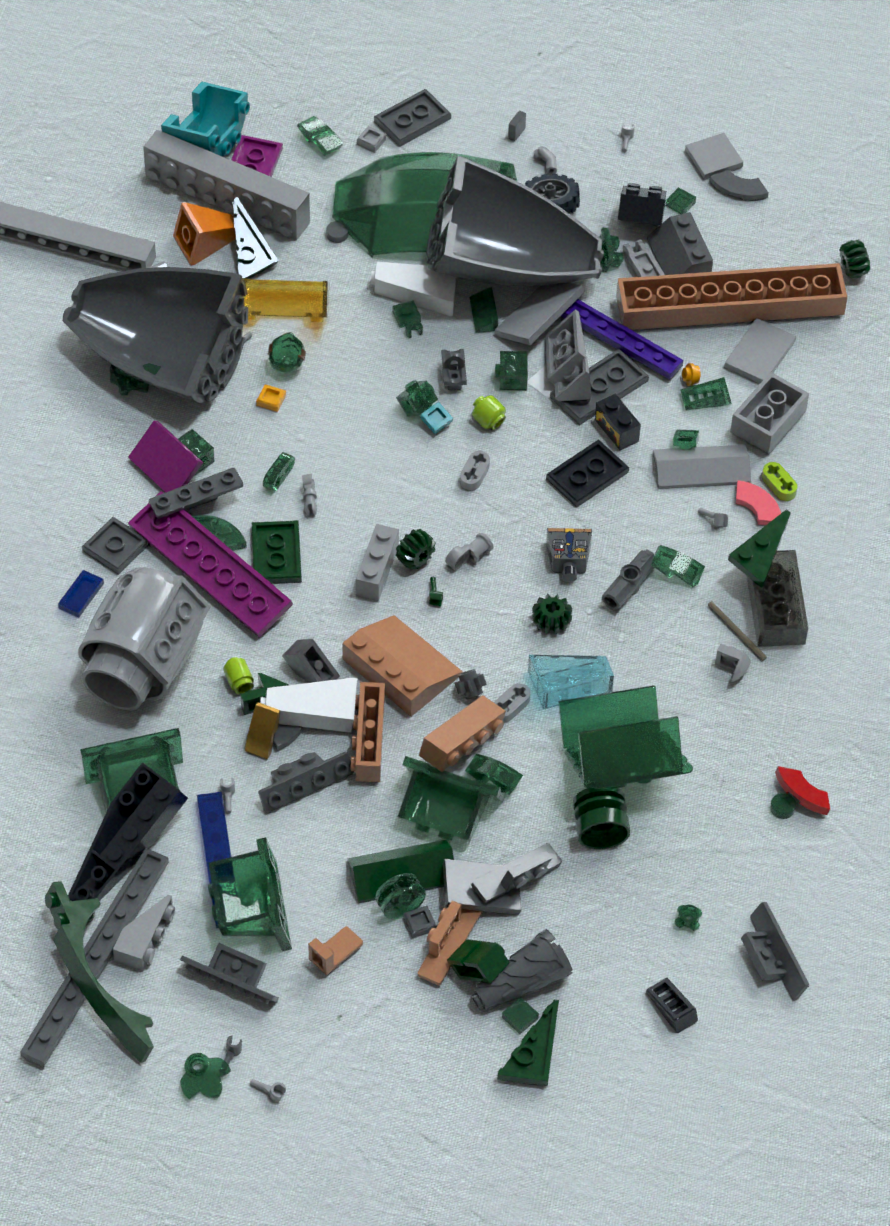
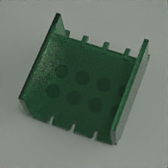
(620, 739)

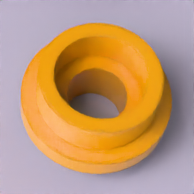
(691, 374)

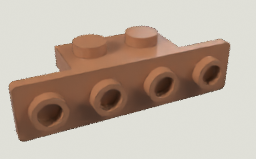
(453, 929)

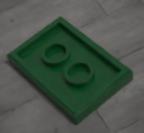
(277, 551)

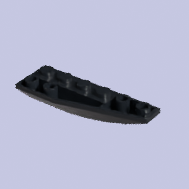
(129, 826)

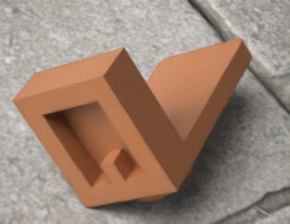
(335, 950)

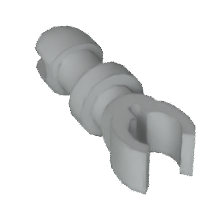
(309, 494)

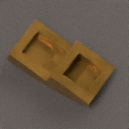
(262, 730)

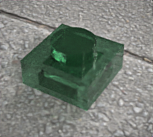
(686, 438)

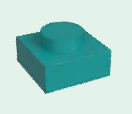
(436, 417)

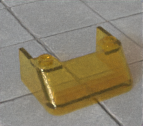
(287, 299)

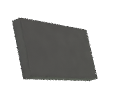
(608, 376)

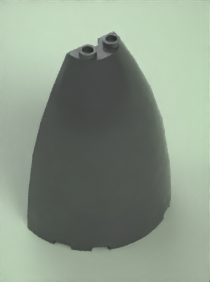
(507, 233)
(167, 318)

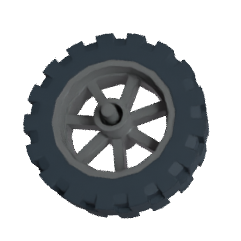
(558, 189)

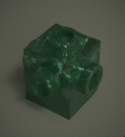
(417, 397)

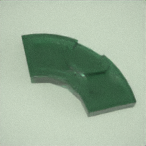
(223, 531)

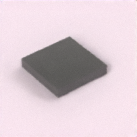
(115, 545)

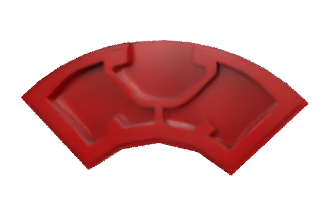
(810, 797)

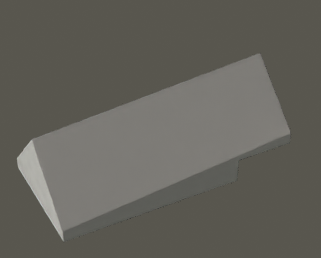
(568, 360)

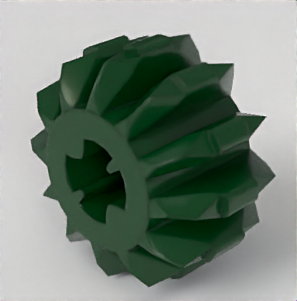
(854, 258)
(415, 549)
(552, 614)

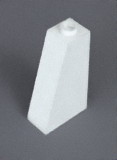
(417, 283)
(315, 704)

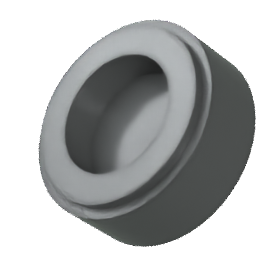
(336, 232)

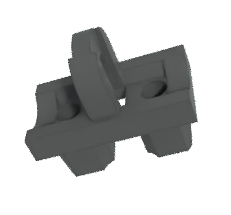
(454, 369)

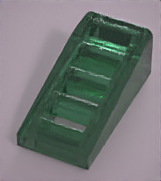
(708, 387)

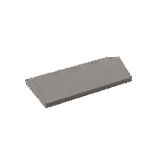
(702, 466)

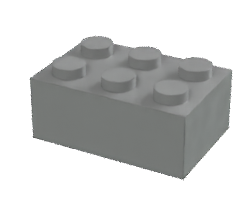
(769, 412)

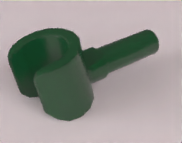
(435, 596)

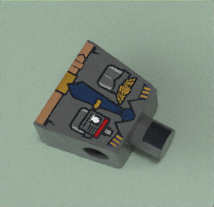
(568, 551)

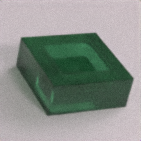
(680, 201)
(520, 1015)

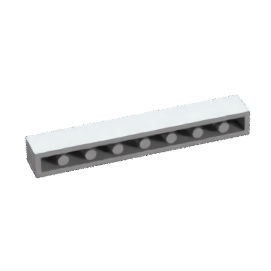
(75, 238)

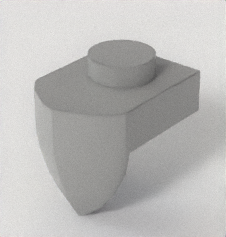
(733, 660)

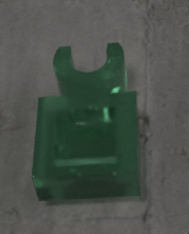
(409, 317)

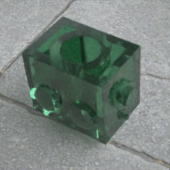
(512, 370)
(198, 447)

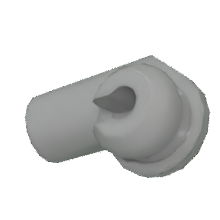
(549, 158)

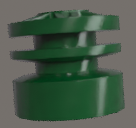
(601, 817)

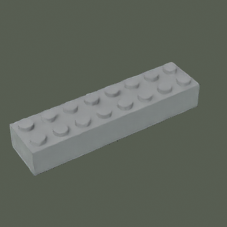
(222, 180)

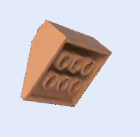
(402, 660)

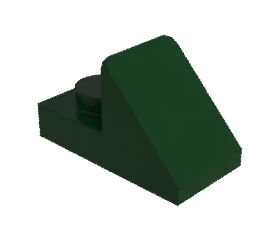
(252, 697)

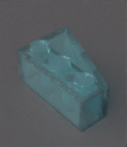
(569, 677)

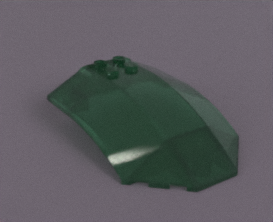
(396, 199)

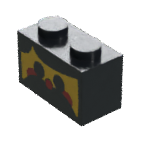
(617, 422)

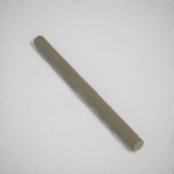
(741, 635)

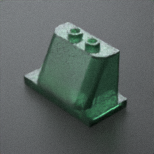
(117, 761)
(445, 801)
(249, 895)

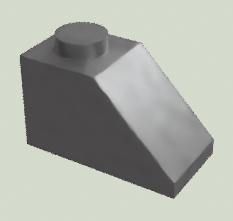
(310, 662)

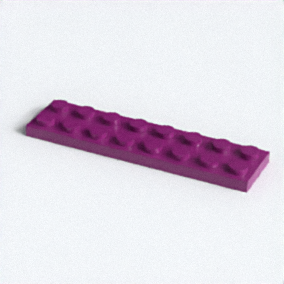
(213, 567)

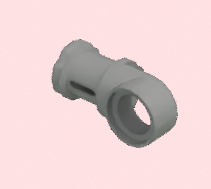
(469, 552)

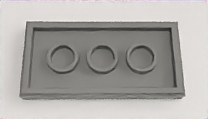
(539, 312)

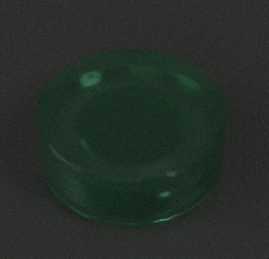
(783, 806)

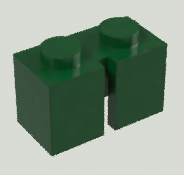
(478, 961)

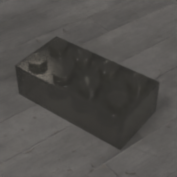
(779, 604)

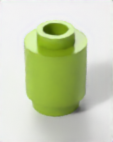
(238, 675)

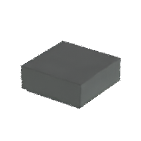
(517, 125)
(419, 921)

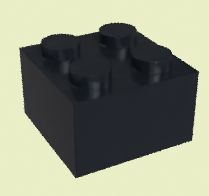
(642, 204)

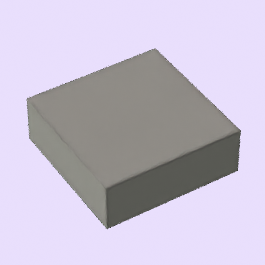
(371, 139)

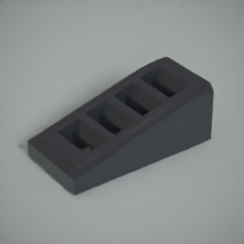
(680, 1018)

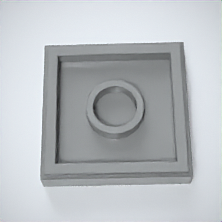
(713, 155)

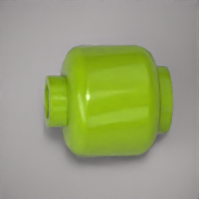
(488, 412)

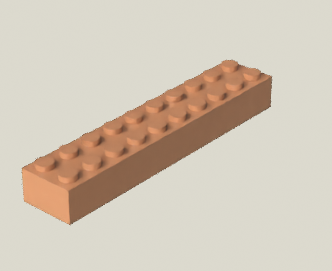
(731, 296)

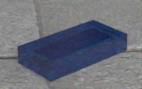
(80, 593)

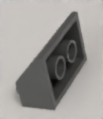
(680, 246)

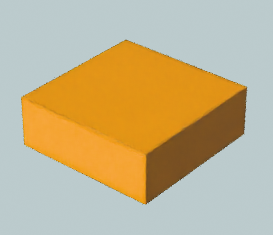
(271, 398)

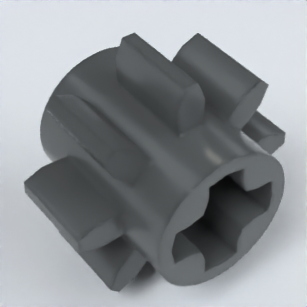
(470, 683)

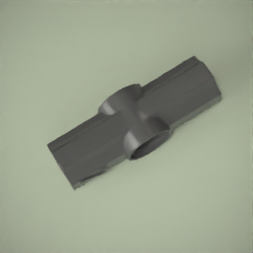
(629, 580)

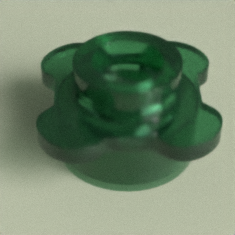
(688, 911)

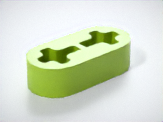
(777, 482)

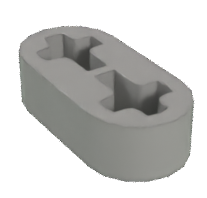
(478, 472)
(514, 705)

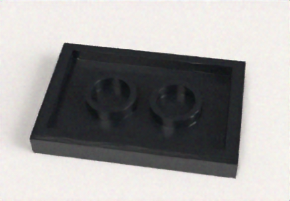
(587, 473)

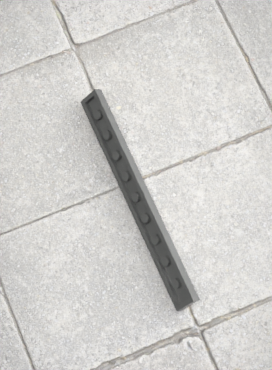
(97, 953)

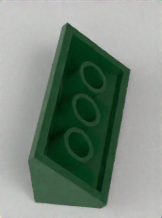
(422, 860)

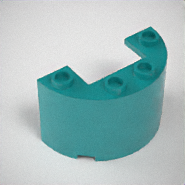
(215, 119)

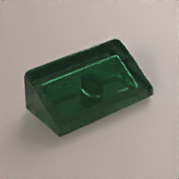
(484, 311)

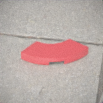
(758, 501)

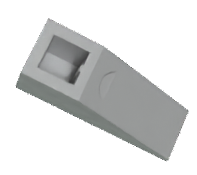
(140, 937)

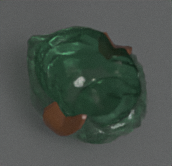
(286, 353)

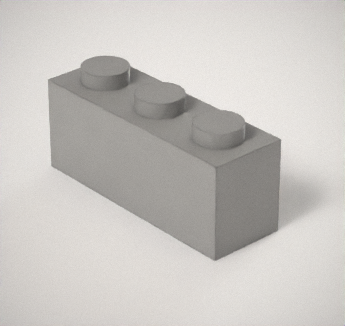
(377, 562)

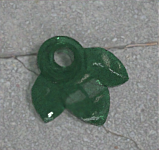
(205, 1079)

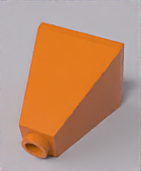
(202, 231)

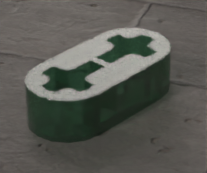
(278, 471)

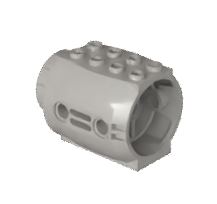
(141, 637)

